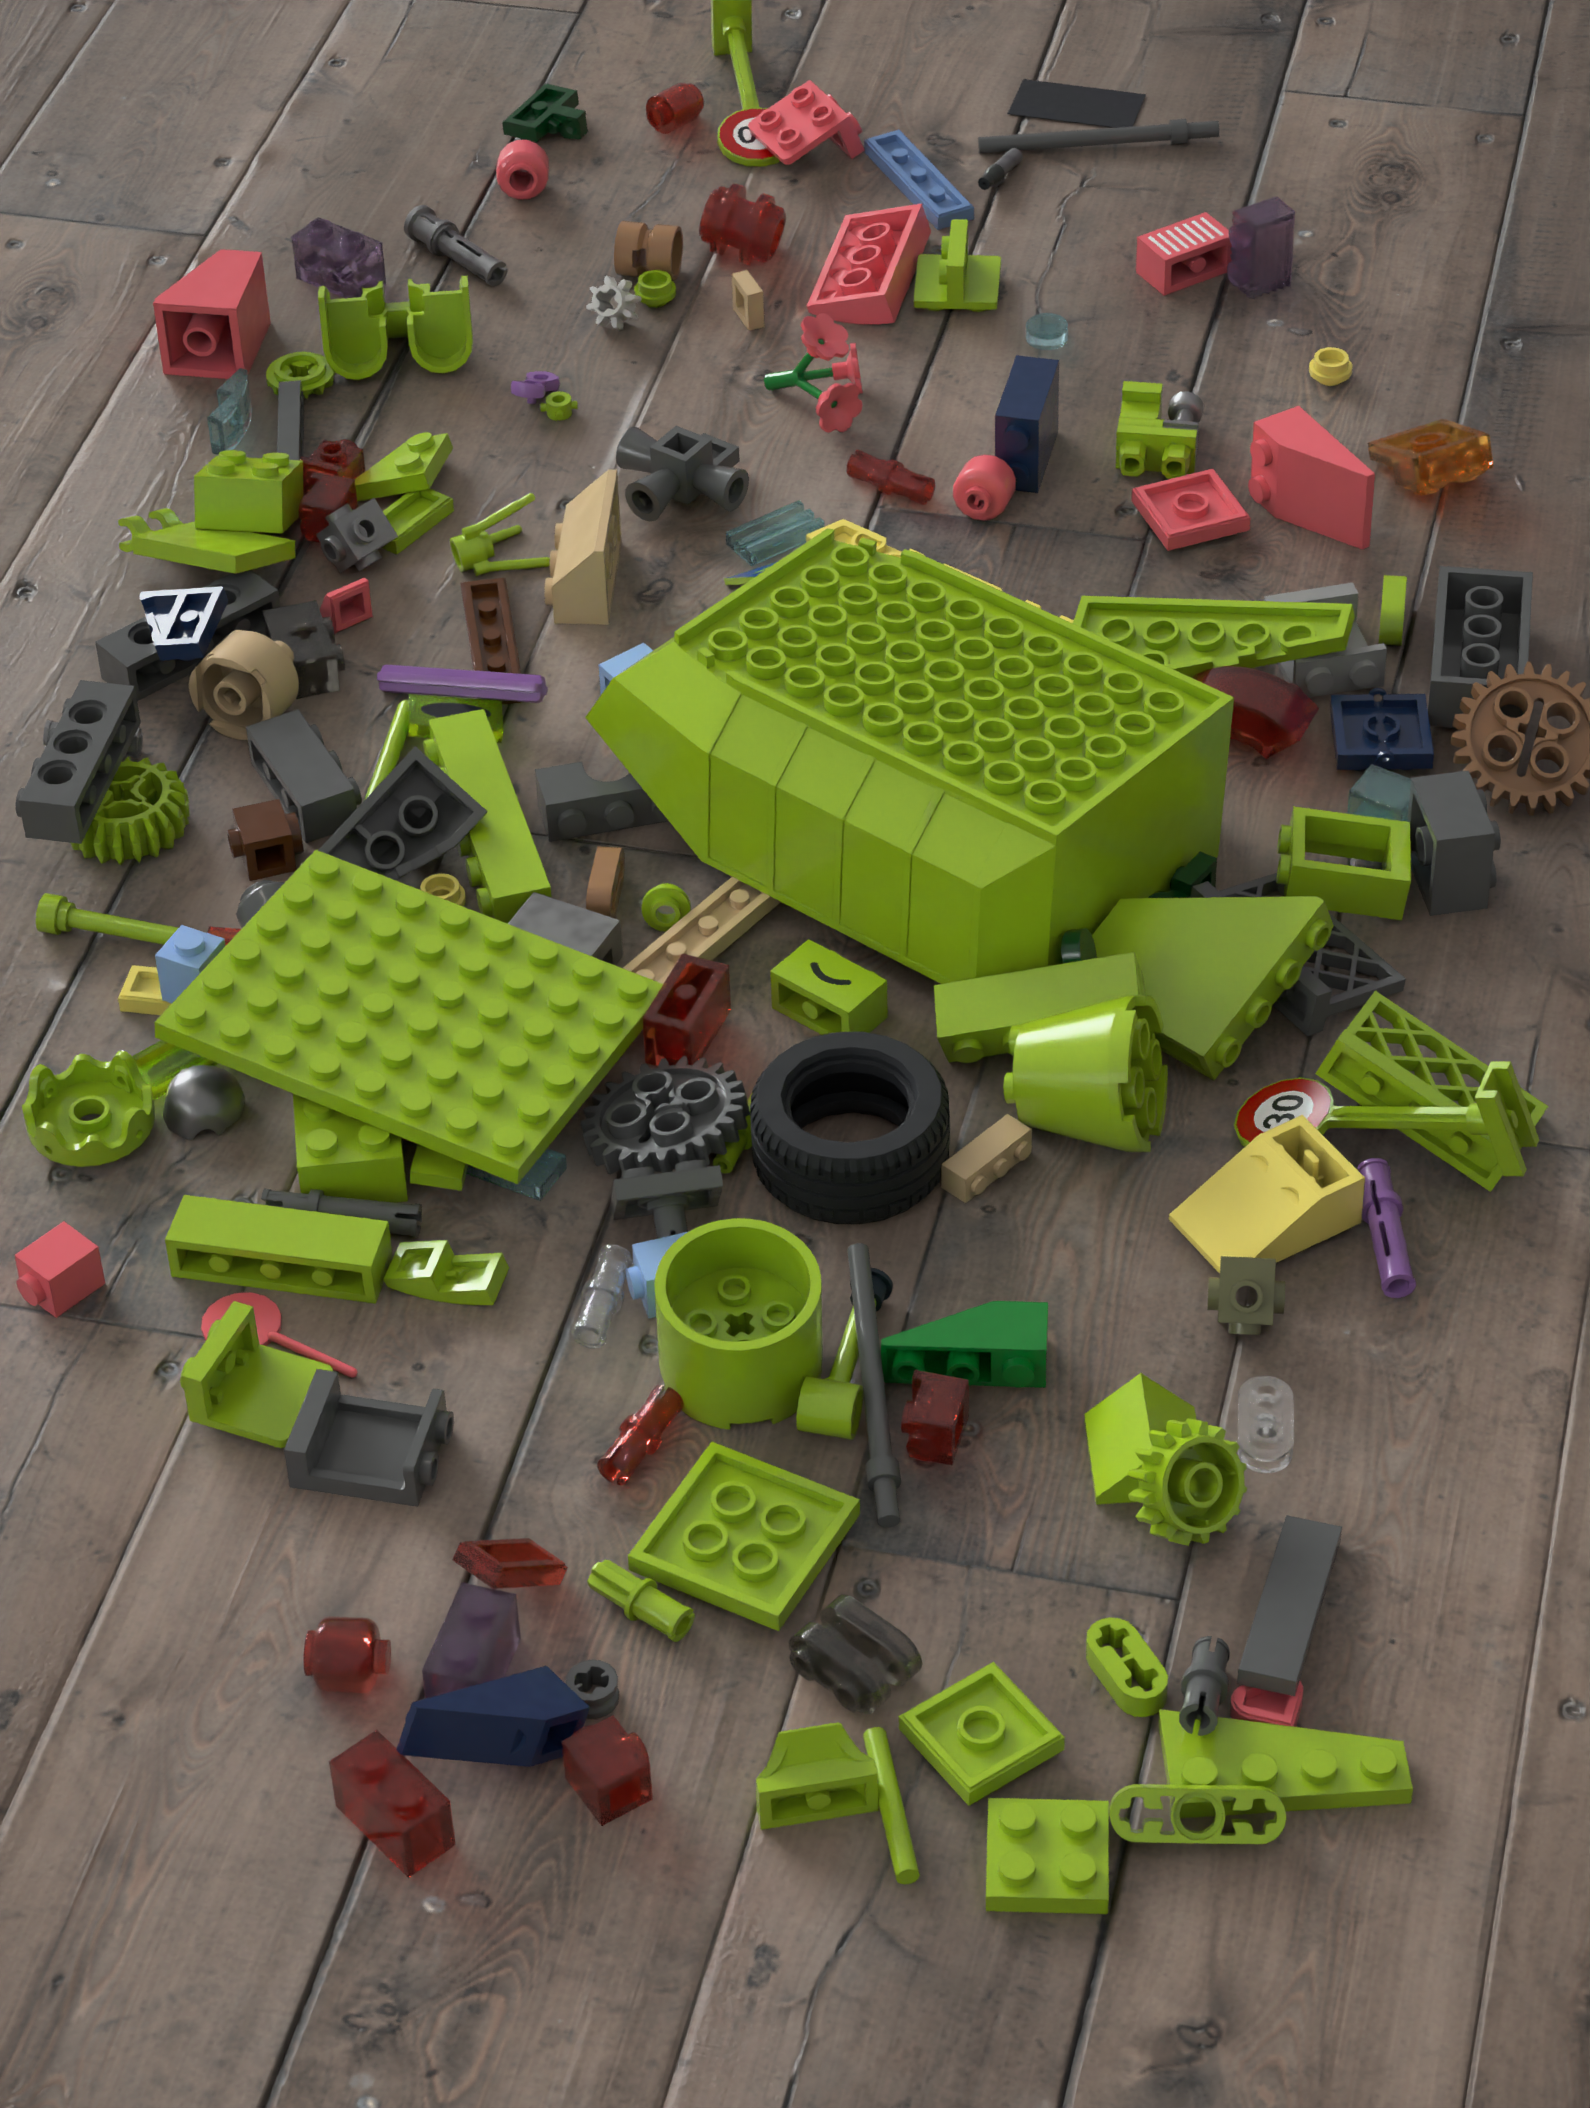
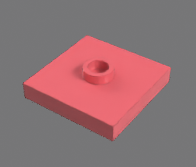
(1190, 509)

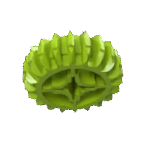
(138, 814)

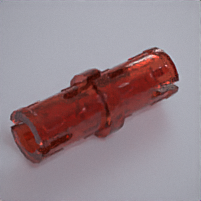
(891, 477)
(640, 1435)

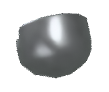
(202, 1100)

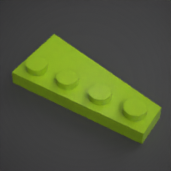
(1299, 1764)

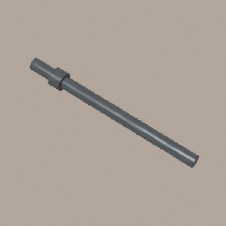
(1177, 131)
(882, 1468)

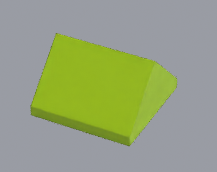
(1123, 1424)

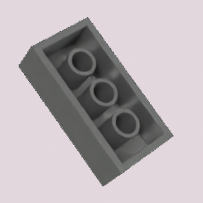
(1477, 630)

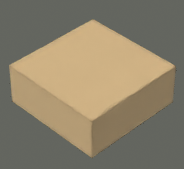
(748, 300)

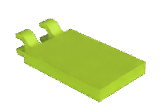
(204, 548)

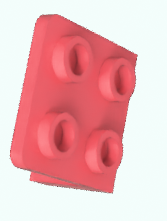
(804, 122)

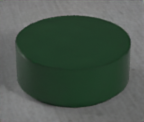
(1077, 945)

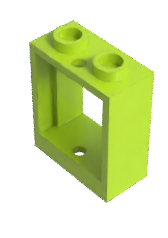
(1344, 886)

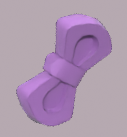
(535, 385)

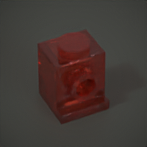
(334, 459)
(324, 498)
(935, 1416)

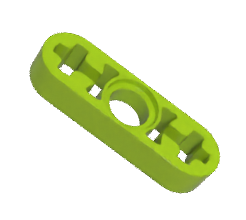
(1243, 1800)

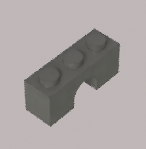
(582, 806)

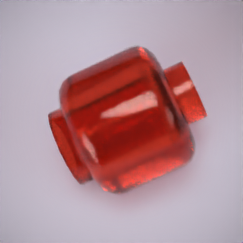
(346, 1654)

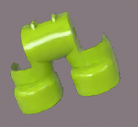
(359, 328)

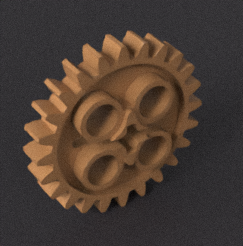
(1488, 728)

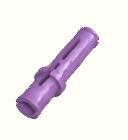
(1382, 1212)

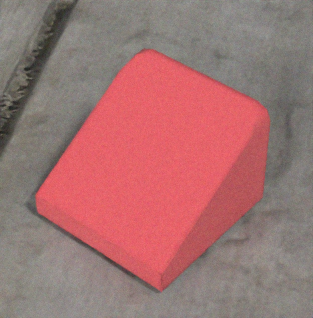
(348, 605)

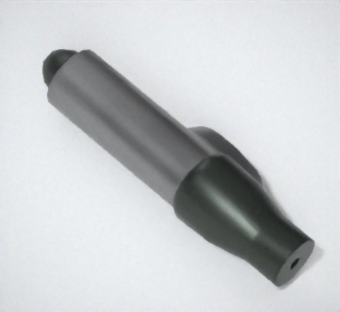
(996, 173)

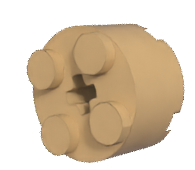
(244, 682)

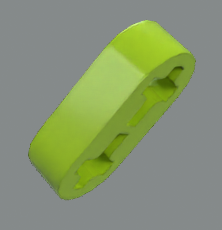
(1392, 610)
(1117, 1672)

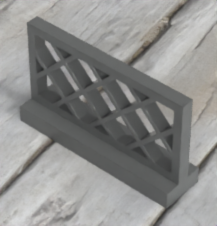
(1310, 997)

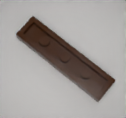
(490, 627)

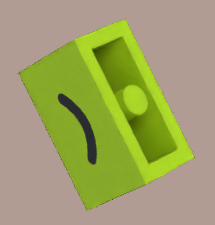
(828, 991)

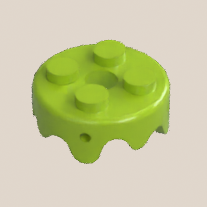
(87, 1088)

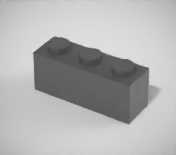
(302, 773)

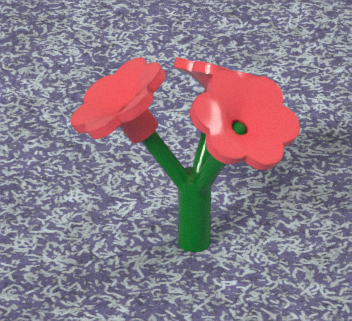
(825, 340)

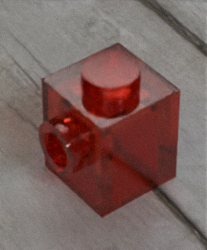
(608, 1769)

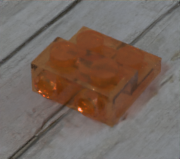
(1434, 455)

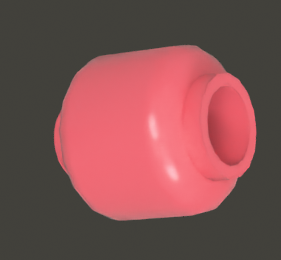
(522, 169)
(984, 487)

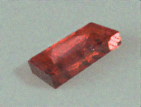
(510, 1563)

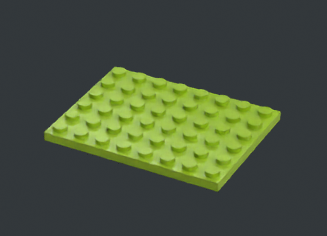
(412, 1015)

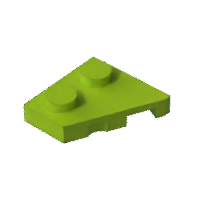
(407, 468)

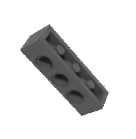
(130, 653)
(79, 762)

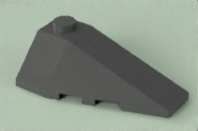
(406, 820)

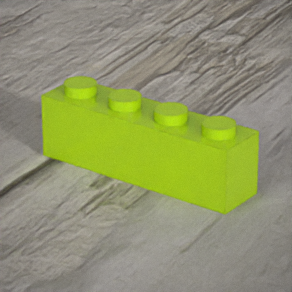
(979, 1012)
(279, 1248)

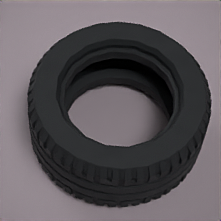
(859, 1178)

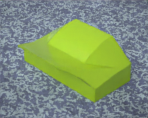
(815, 1777)

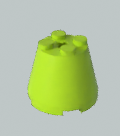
(1092, 1073)

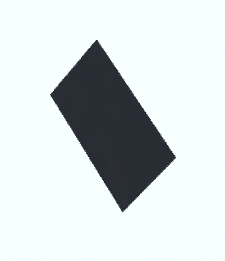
(1076, 104)

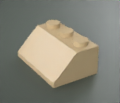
(586, 555)

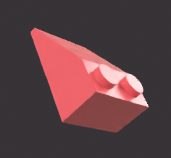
(1311, 478)

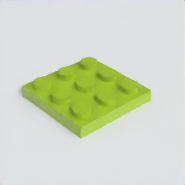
(744, 1535)

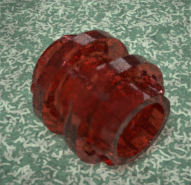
(742, 224)

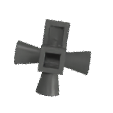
(681, 470)

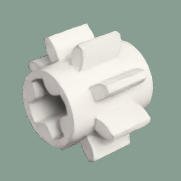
(602, 305)

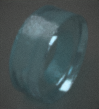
(1046, 331)

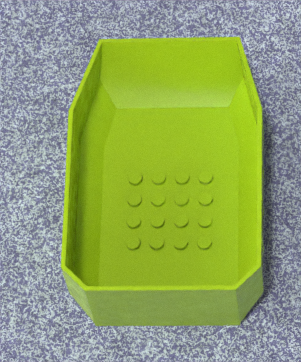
(922, 757)

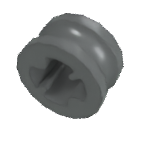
(595, 1672)

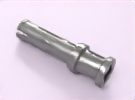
(444, 239)

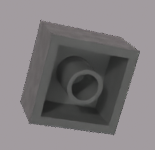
(1451, 842)

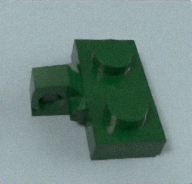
(547, 111)

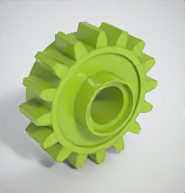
(1188, 1481)

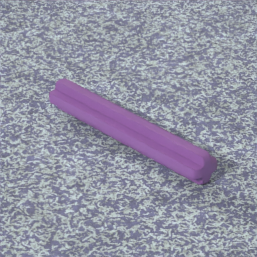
(462, 683)

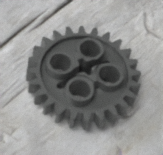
(665, 1116)

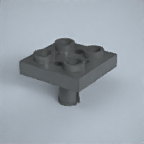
(666, 1194)

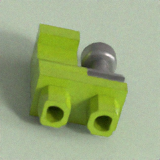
(1152, 443)

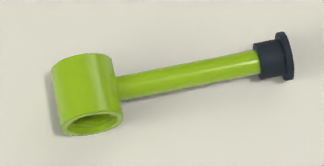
(833, 1403)

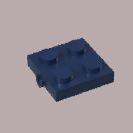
(1381, 733)

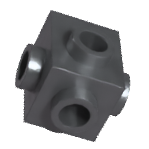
(356, 535)

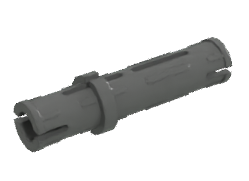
(401, 1216)

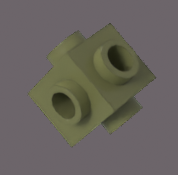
(1246, 1272)

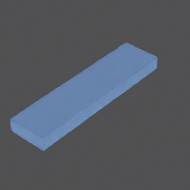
(918, 178)

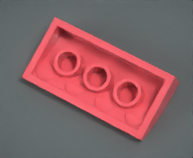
(871, 265)

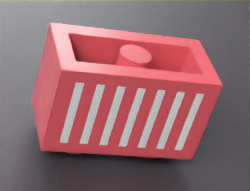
(1183, 253)

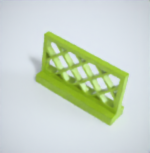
(1380, 1079)

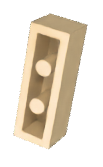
(986, 1158)

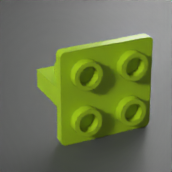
(955, 277)

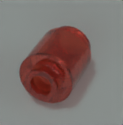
(674, 107)

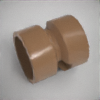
(645, 250)

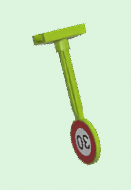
(733, 35)
(1497, 1113)

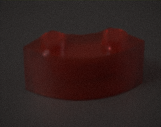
(1265, 708)

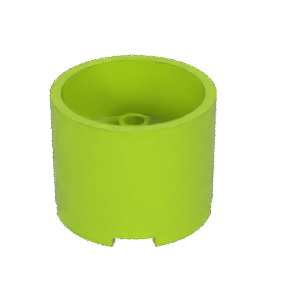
(738, 1321)

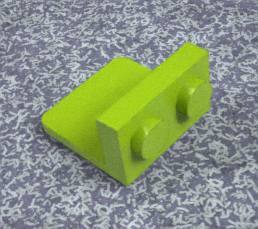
(244, 1384)

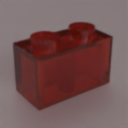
(687, 1011)
(392, 1803)

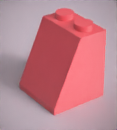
(214, 316)

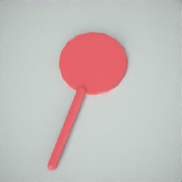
(268, 1326)

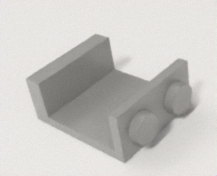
(1340, 671)

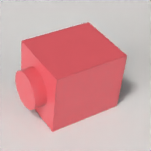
(59, 1269)

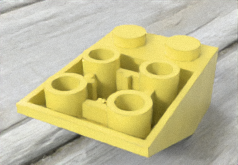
(1273, 1197)

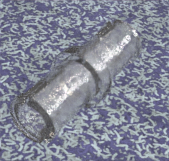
(602, 1296)

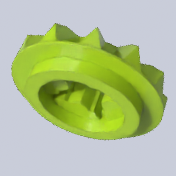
(303, 366)

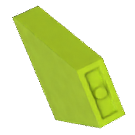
(1215, 964)

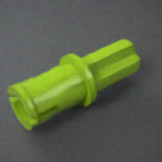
(641, 1599)

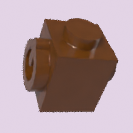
(265, 839)

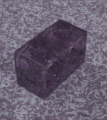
(337, 258)

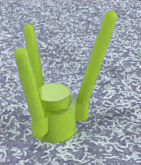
(475, 547)

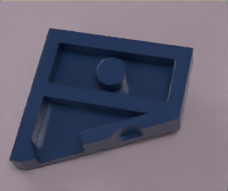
(183, 620)

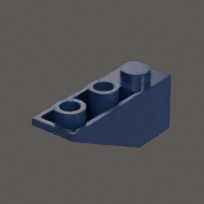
(496, 1722)

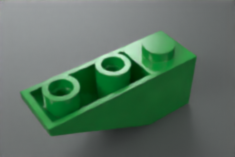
(985, 1344)

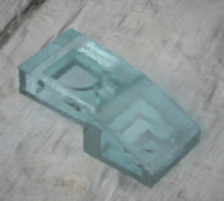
(232, 417)

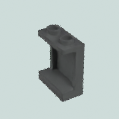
(366, 1444)

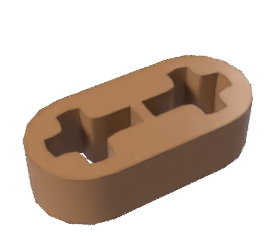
(606, 880)

